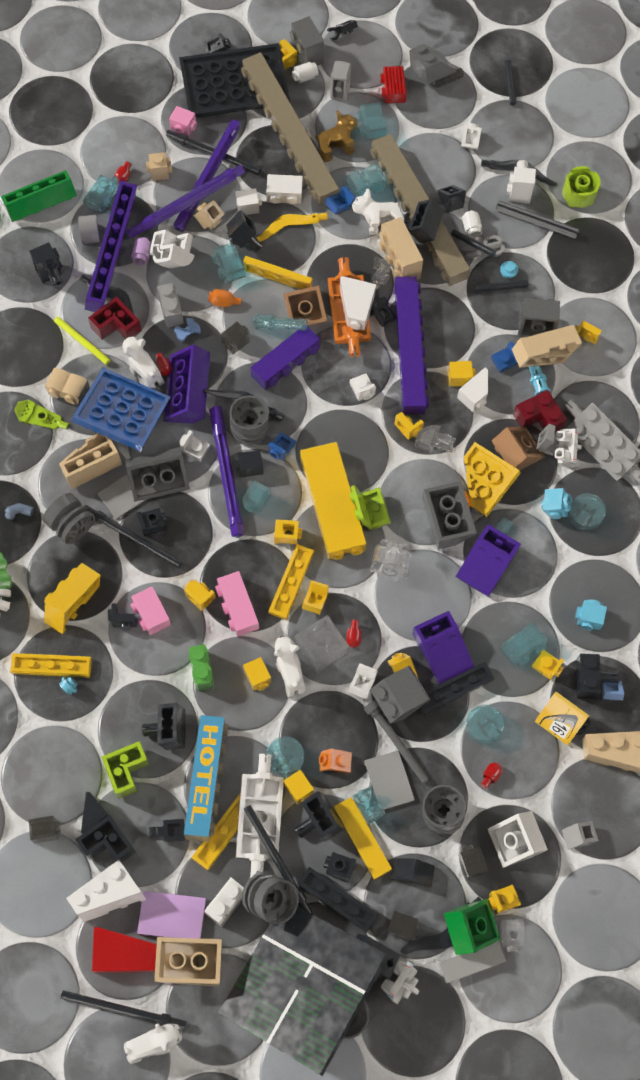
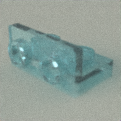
(101, 193)

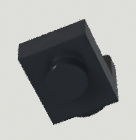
(124, 621)

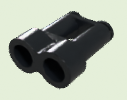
(382, 305)

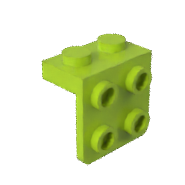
(370, 508)

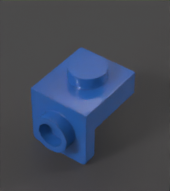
(340, 202)
(281, 446)

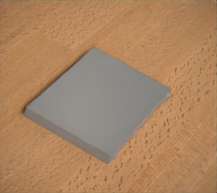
(119, 496)
(389, 780)

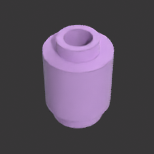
(141, 251)

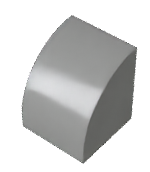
(88, 229)
(580, 835)

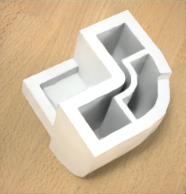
(171, 250)

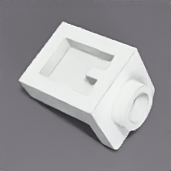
(471, 136)
(363, 387)
(194, 446)

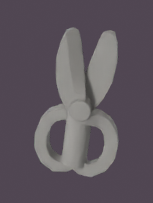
(495, 245)

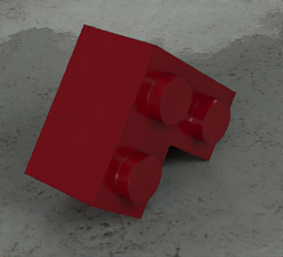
(114, 317)
(540, 409)

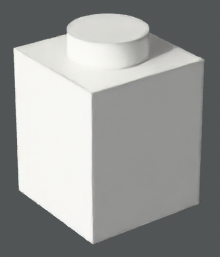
(248, 201)

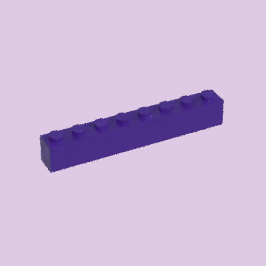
(111, 246)
(410, 345)

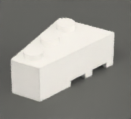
(105, 893)

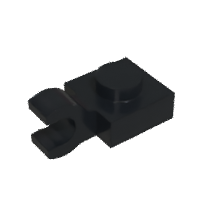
(345, 27)
(171, 830)

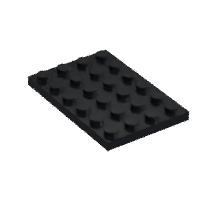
(216, 82)

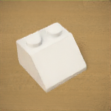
(517, 839)

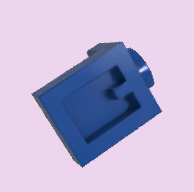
(505, 358)

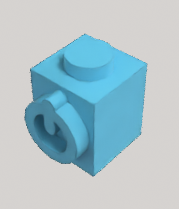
(556, 503)
(591, 615)

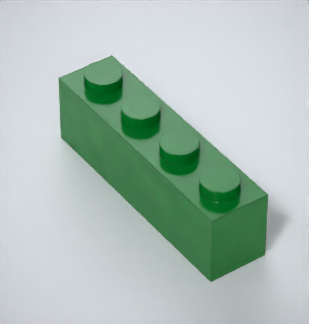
(39, 196)

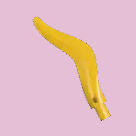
(291, 219)

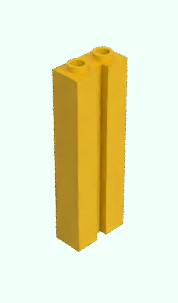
(332, 501)

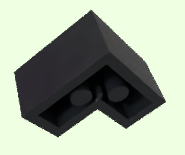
(105, 836)

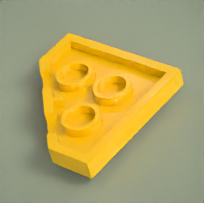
(487, 478)

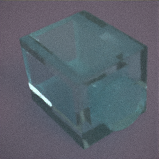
(256, 497)

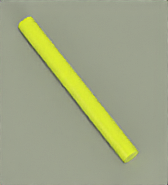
(84, 342)

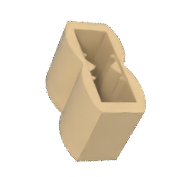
(66, 385)

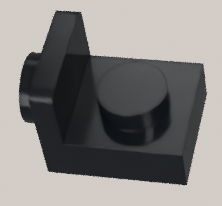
(217, 44)

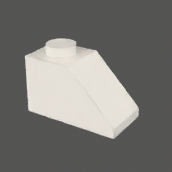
(475, 391)

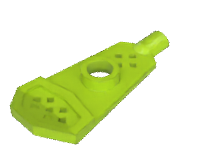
(32, 413)

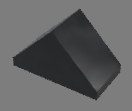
(452, 197)
(92, 813)
(412, 871)

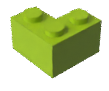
(121, 764)

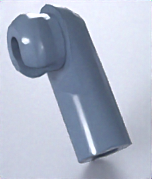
(18, 508)

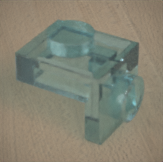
(368, 805)

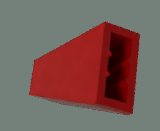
(121, 953)

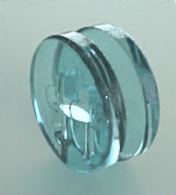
(587, 512)
(484, 724)
(286, 755)

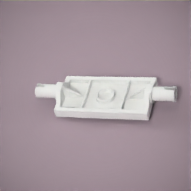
(265, 796)

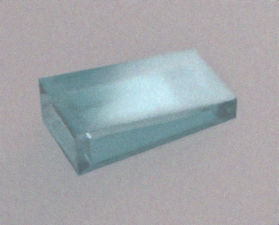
(504, 525)

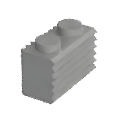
(340, 80)
(170, 305)

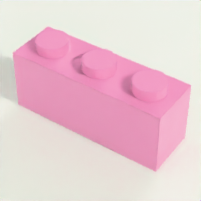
(237, 604)

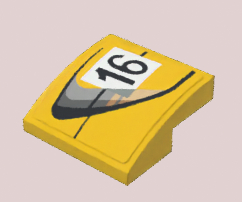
(561, 718)

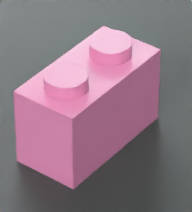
(150, 610)

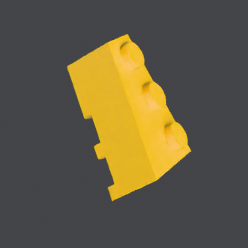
(69, 596)

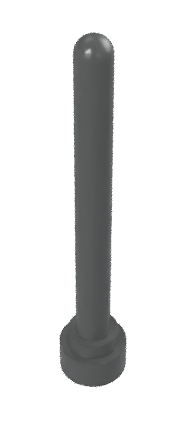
(374, 710)

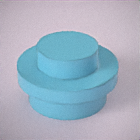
(509, 269)
(68, 685)

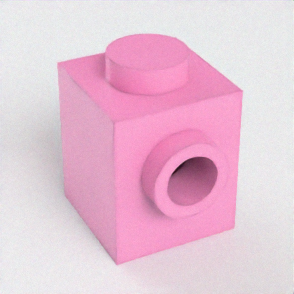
(182, 121)

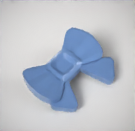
(192, 327)

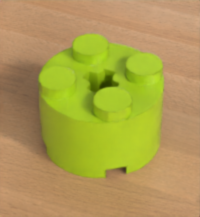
(581, 187)

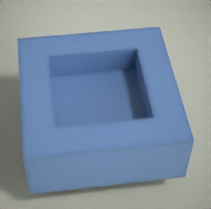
(612, 691)

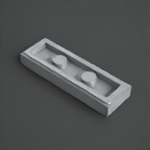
(472, 963)

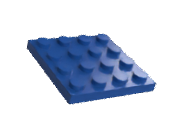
(121, 409)

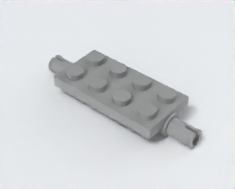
(605, 441)

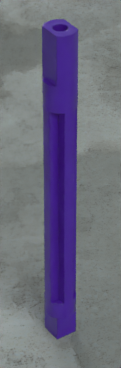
(209, 171)
(186, 200)
(226, 470)

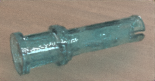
(272, 322)

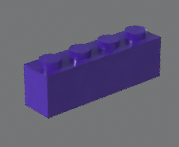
(285, 357)

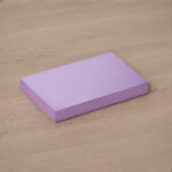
(171, 915)

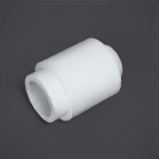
(305, 72)
(472, 224)

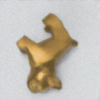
(338, 136)

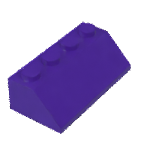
(186, 385)

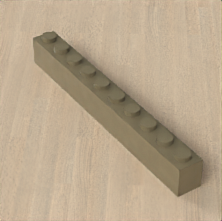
(289, 128)
(410, 192)

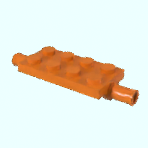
(343, 333)

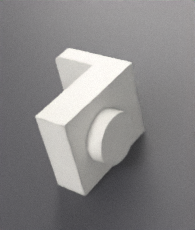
(363, 681)

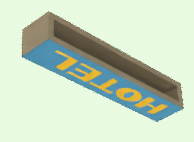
(205, 778)

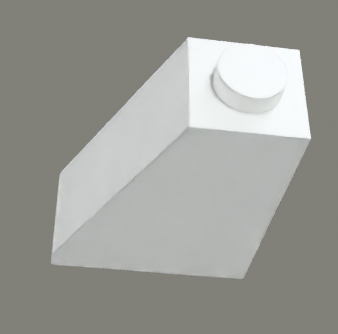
(357, 301)

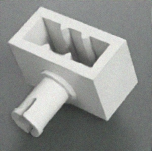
(521, 183)

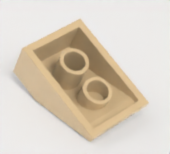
(188, 961)

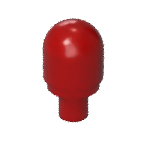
(123, 172)
(163, 365)
(354, 634)
(491, 774)

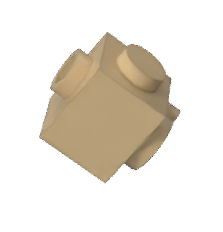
(159, 166)
(209, 215)

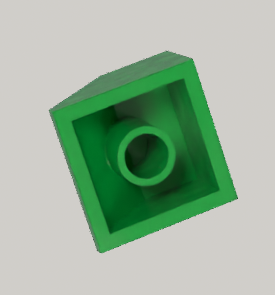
(472, 927)

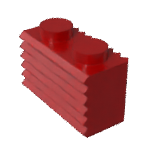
(394, 84)

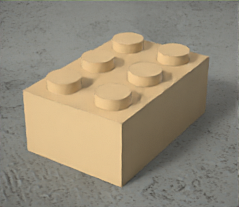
(400, 249)

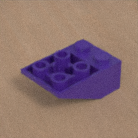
(488, 560)
(443, 647)

